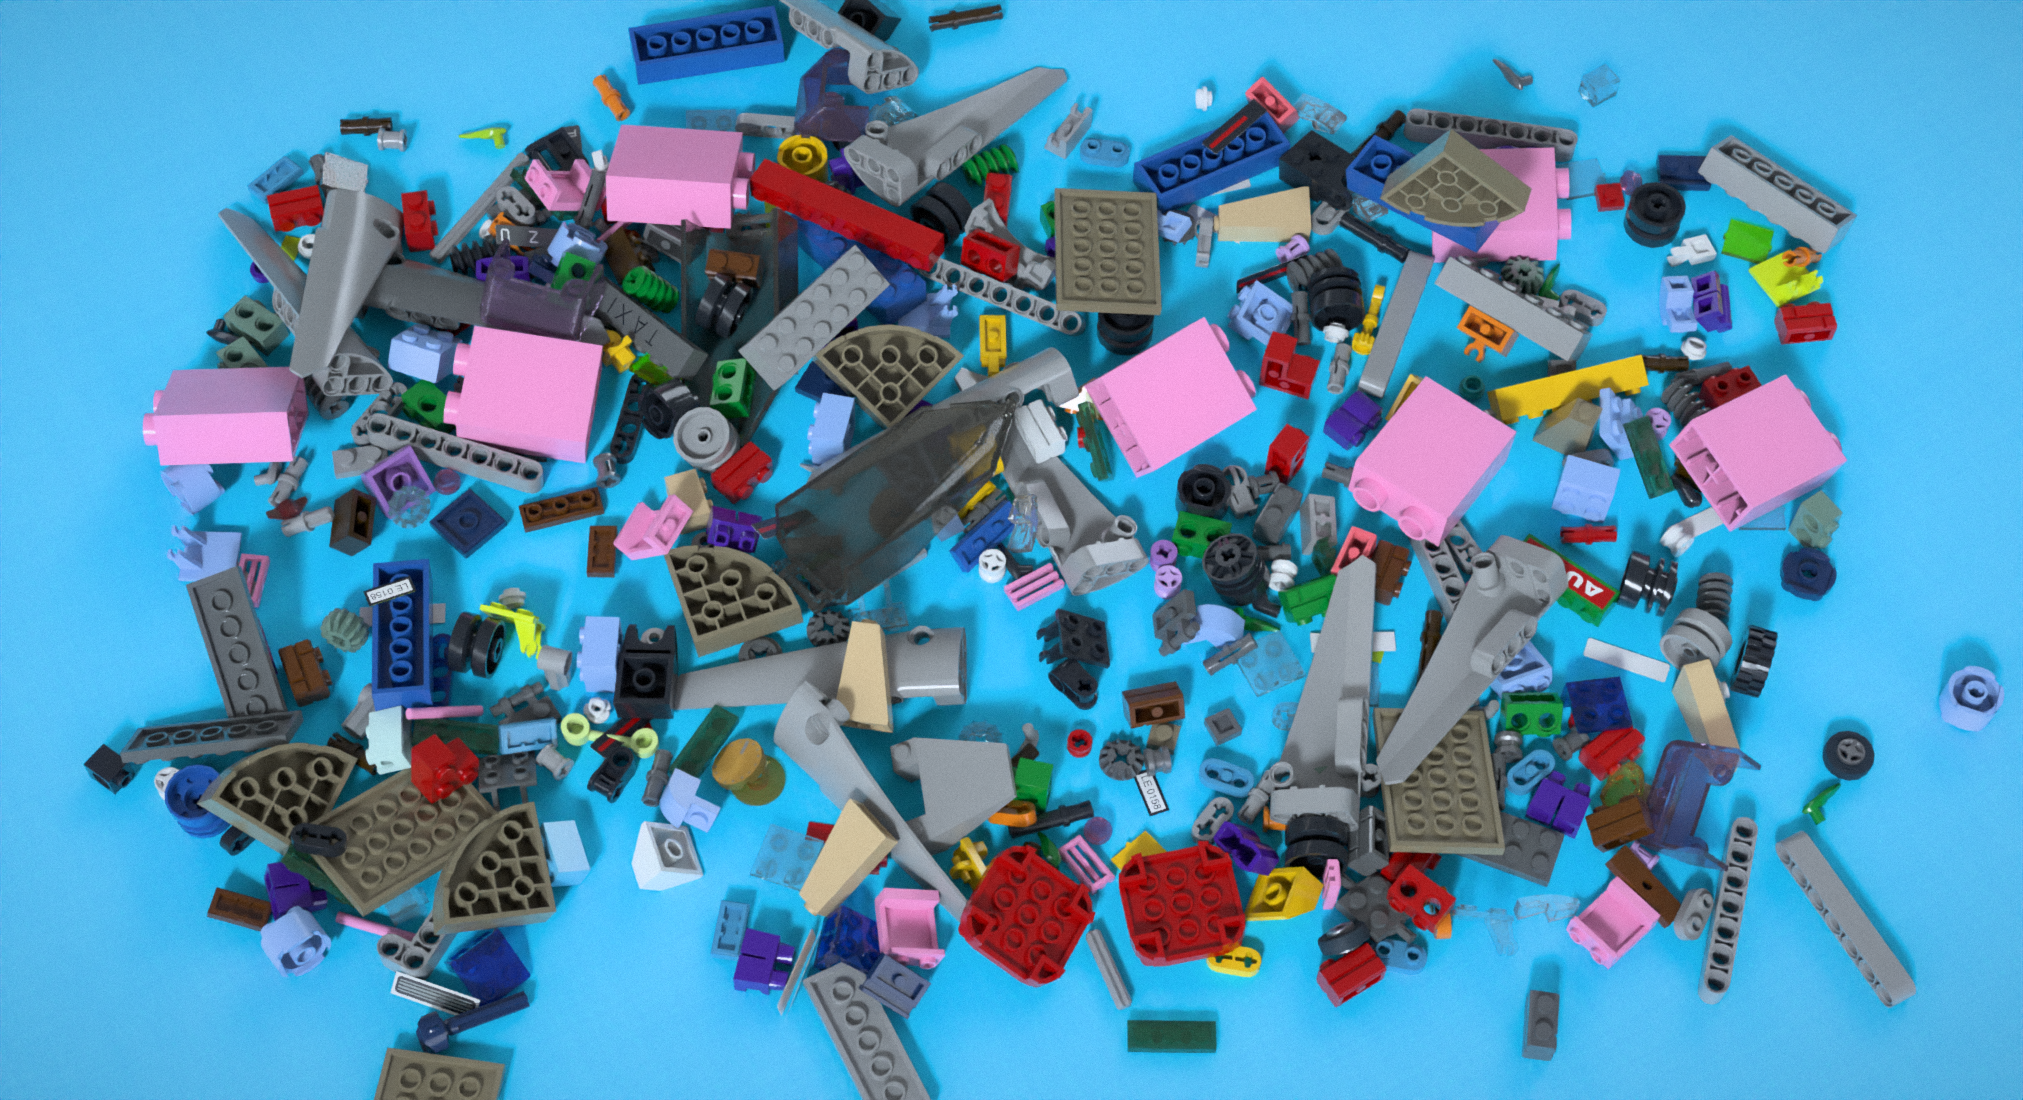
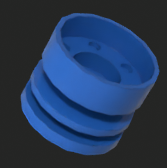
(182, 798)

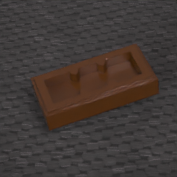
(601, 551)
(239, 909)

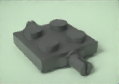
(1368, 903)

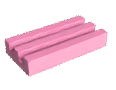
(265, 561)
(1024, 583)
(1099, 883)
(1332, 884)

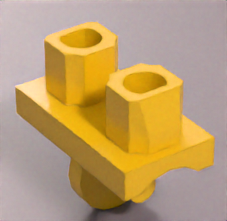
(618, 353)
(968, 862)

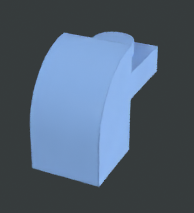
(1675, 304)
(1217, 625)
(680, 803)

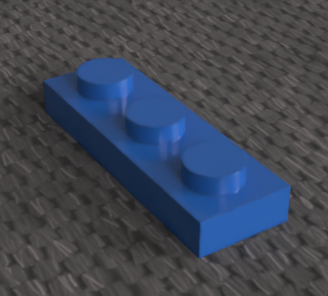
(983, 536)

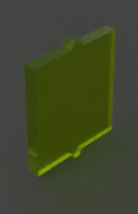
(1747, 242)
(650, 371)

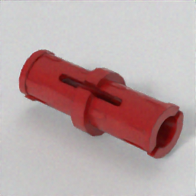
(1588, 534)

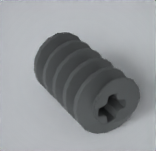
(1303, 269)
(1682, 403)
(328, 406)
(1715, 596)

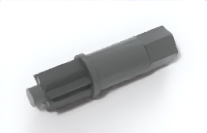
(1698, 376)

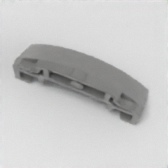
(1033, 268)

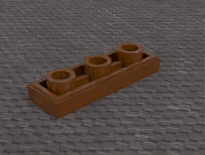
(573, 508)
(1644, 883)

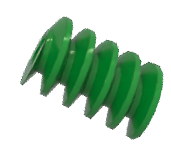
(989, 162)
(651, 289)

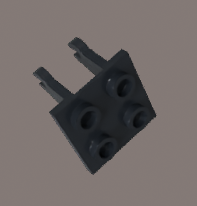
(1080, 639)

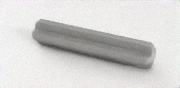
(1108, 969)

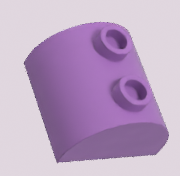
(391, 474)

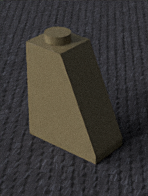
(1570, 427)

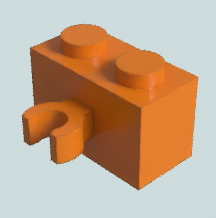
(1486, 333)

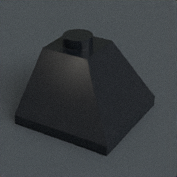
(871, 16)

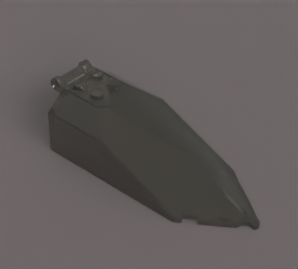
(779, 287)
(888, 499)

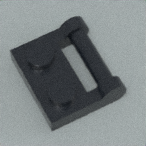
(559, 146)

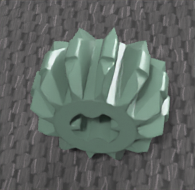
(1524, 274)
(345, 630)

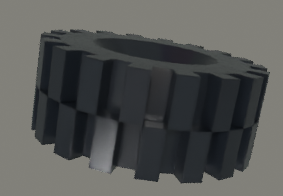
(1753, 661)

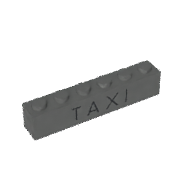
(649, 333)

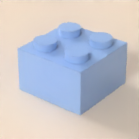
(423, 353)
(832, 427)
(1585, 489)
(600, 651)

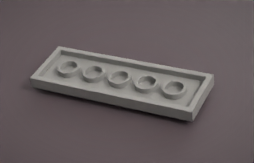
(863, 1036)

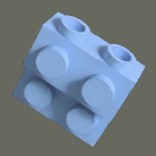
(1260, 313)
(1613, 415)
(1524, 673)

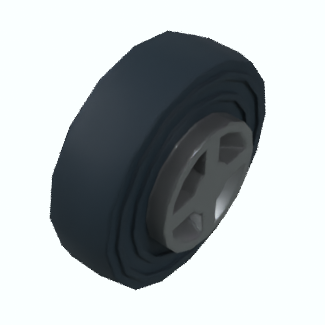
(1858, 752)
(1343, 938)

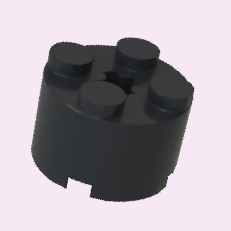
(664, 407)
(1203, 492)

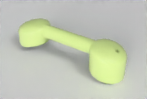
(578, 732)

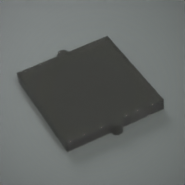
(343, 173)

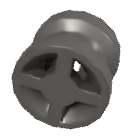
(1509, 744)
(1157, 761)

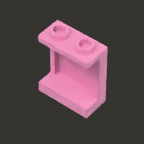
(561, 188)
(653, 532)
(1613, 923)
(908, 926)

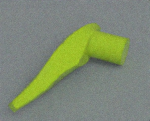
(494, 133)

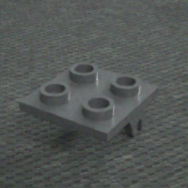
(507, 771)

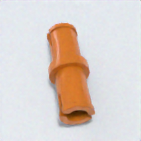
(611, 97)
(1801, 257)

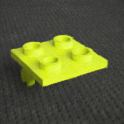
(1784, 283)
(527, 626)

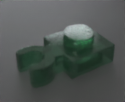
(1323, 556)

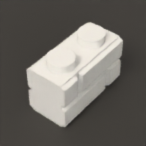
(1040, 431)

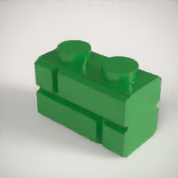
(1307, 599)

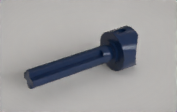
(434, 1032)

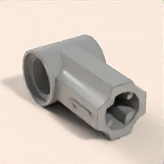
(556, 666)
(357, 720)

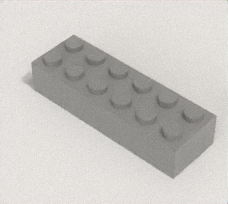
(1777, 194)
(1514, 309)
(814, 317)

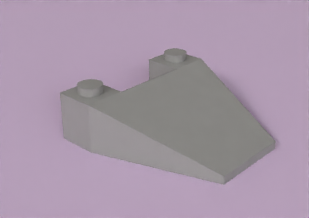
(959, 784)

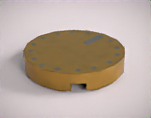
(738, 764)

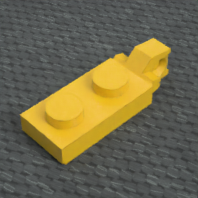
(992, 342)

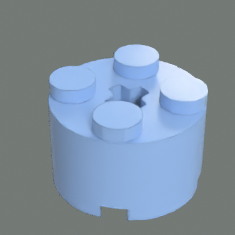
(578, 242)
(192, 485)
(1971, 698)
(295, 942)

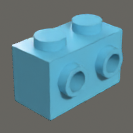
(564, 853)

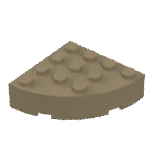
(1455, 185)
(887, 368)
(729, 596)
(279, 790)
(495, 876)

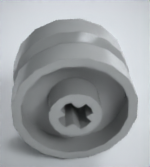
(705, 439)
(1695, 638)

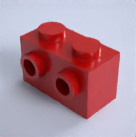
(418, 221)
(1728, 387)

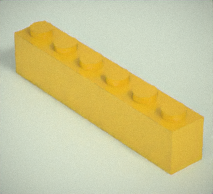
(1559, 390)

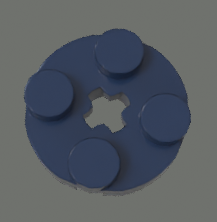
(1802, 586)

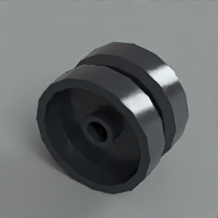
(943, 211)
(1654, 214)
(723, 305)
(1124, 332)
(476, 645)
(1314, 841)

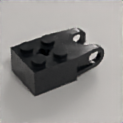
(1321, 167)
(647, 676)

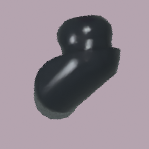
(1686, 492)
(1266, 607)

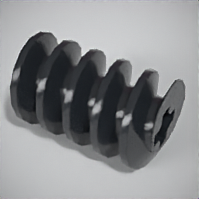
(468, 257)

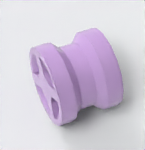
(1659, 417)
(1173, 578)

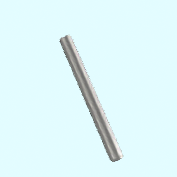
(476, 211)

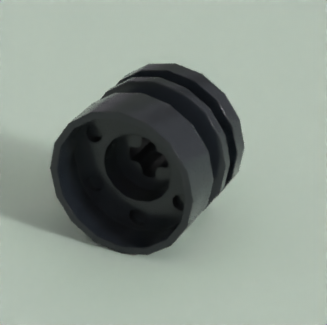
(1336, 298)
(1236, 569)
(1647, 583)

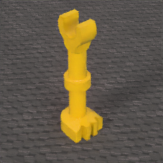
(1364, 342)

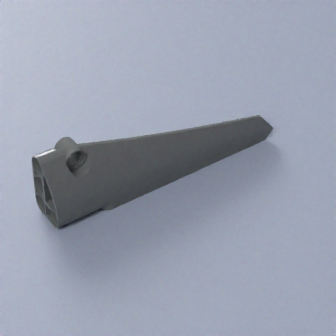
(439, 298)

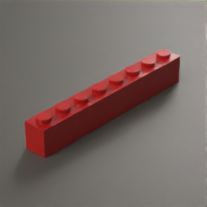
(847, 215)

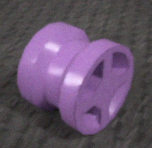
(1157, 559)

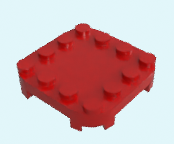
(1181, 905)
(1026, 916)

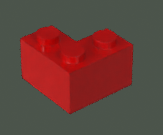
(1285, 369)
(442, 768)

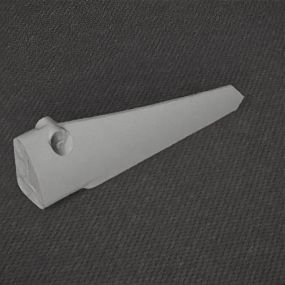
(345, 261)
(1079, 531)
(1490, 626)
(815, 742)

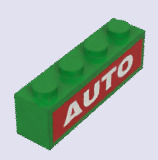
(1585, 593)

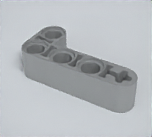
(415, 950)

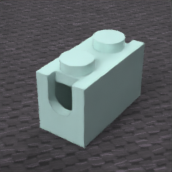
(389, 740)

